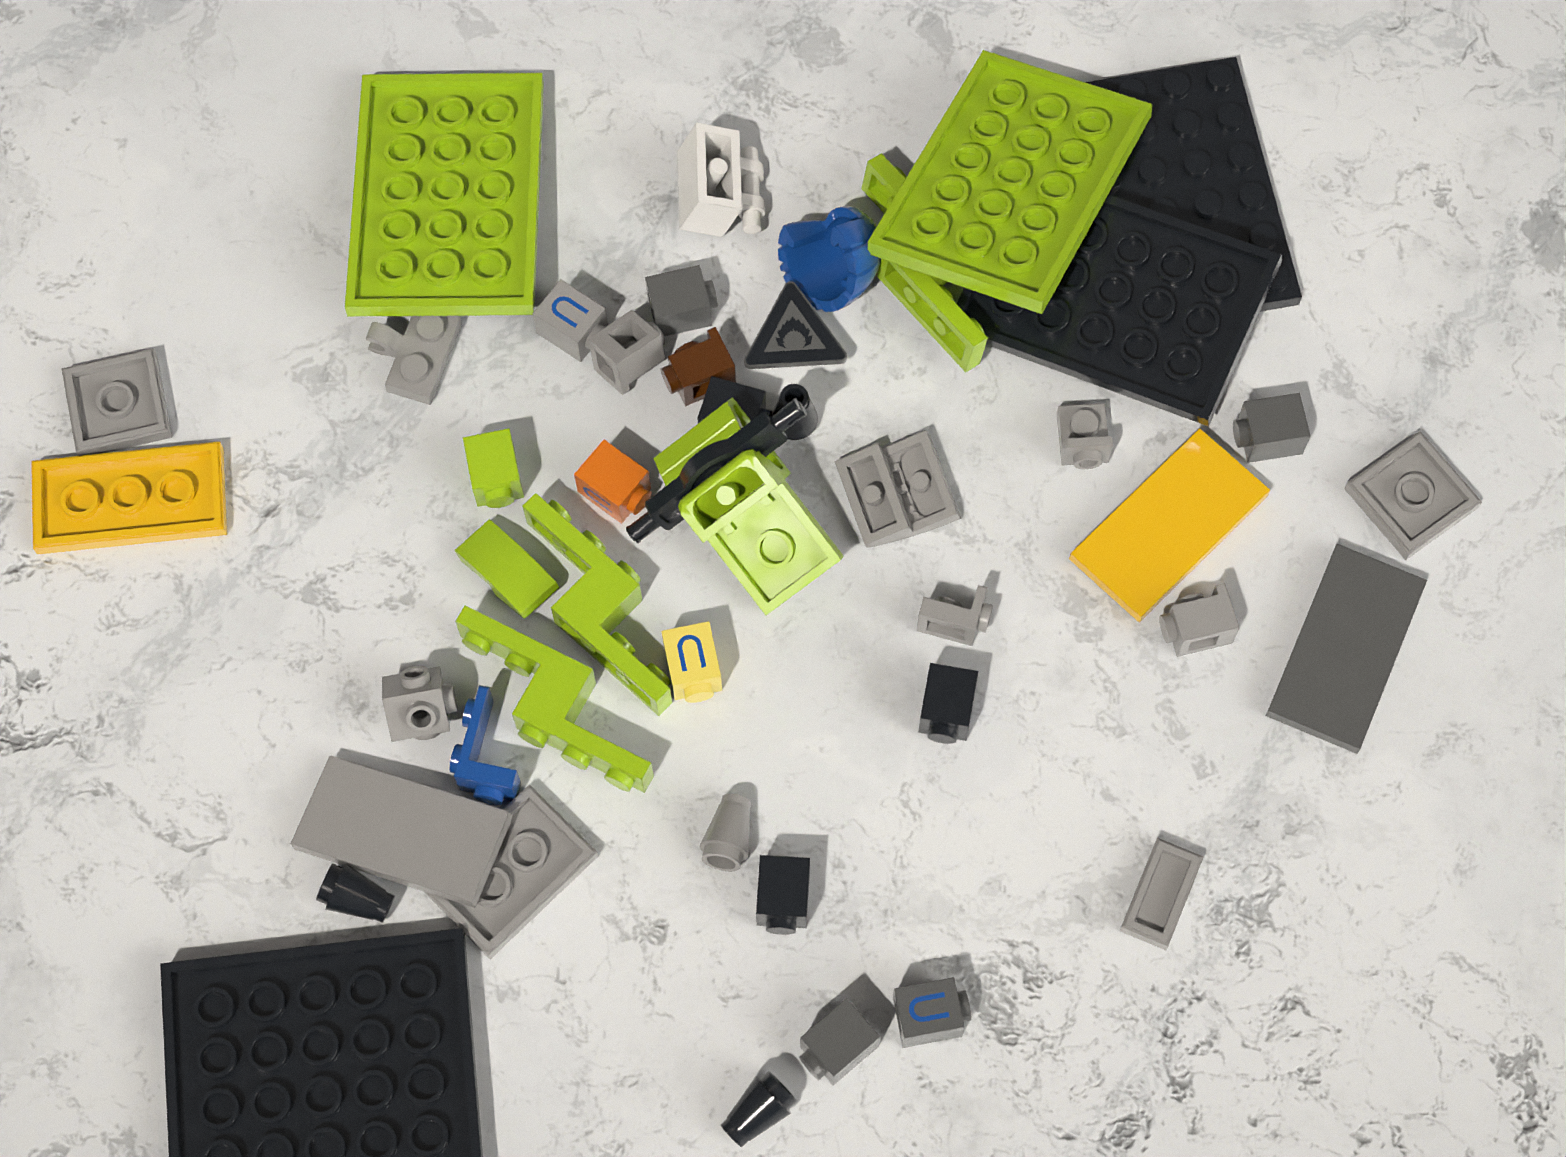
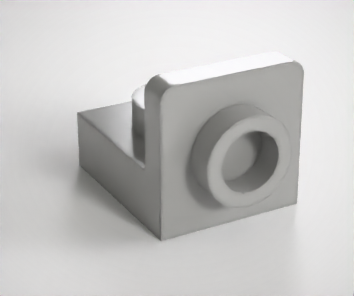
(1084, 435)
(950, 621)

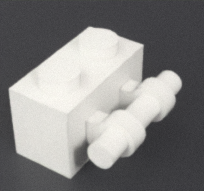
(718, 182)

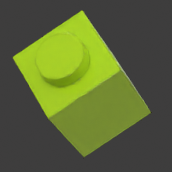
(493, 468)

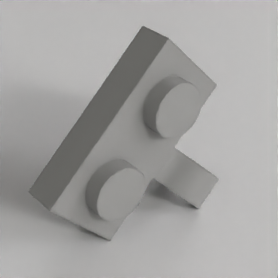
(418, 354)

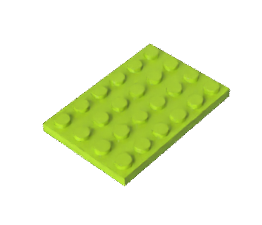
(1010, 181)
(446, 195)

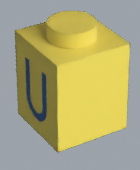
(692, 662)

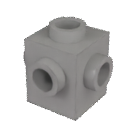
(417, 703)

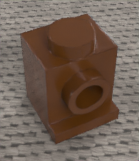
(694, 364)

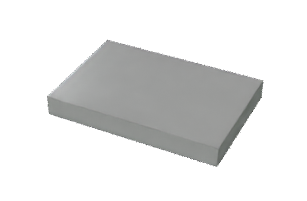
(530, 870)

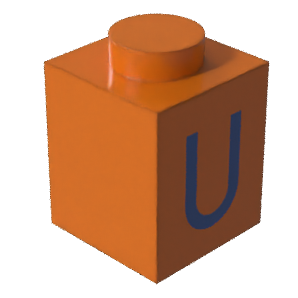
(613, 482)

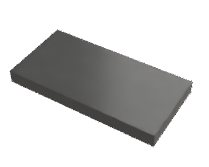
(1346, 648)

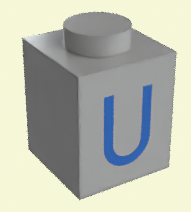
(569, 319)

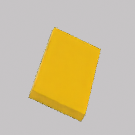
(128, 498)
(1169, 525)

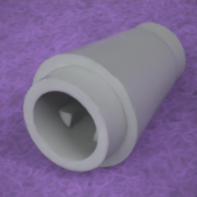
(727, 836)

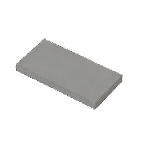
(402, 831)

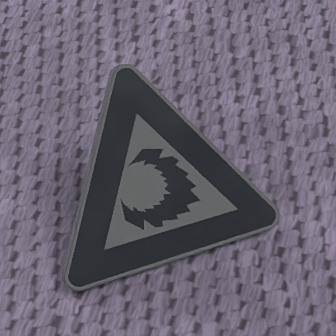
(793, 336)

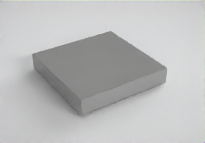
(116, 403)
(1412, 495)

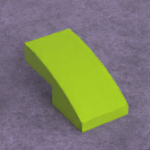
(507, 569)

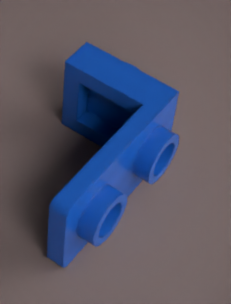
(487, 782)

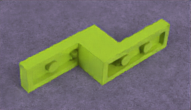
(918, 292)
(598, 603)
(553, 700)

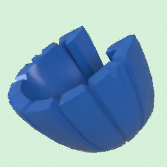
(829, 257)

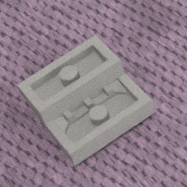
(897, 490)

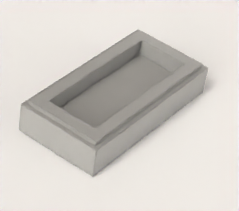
(1161, 893)

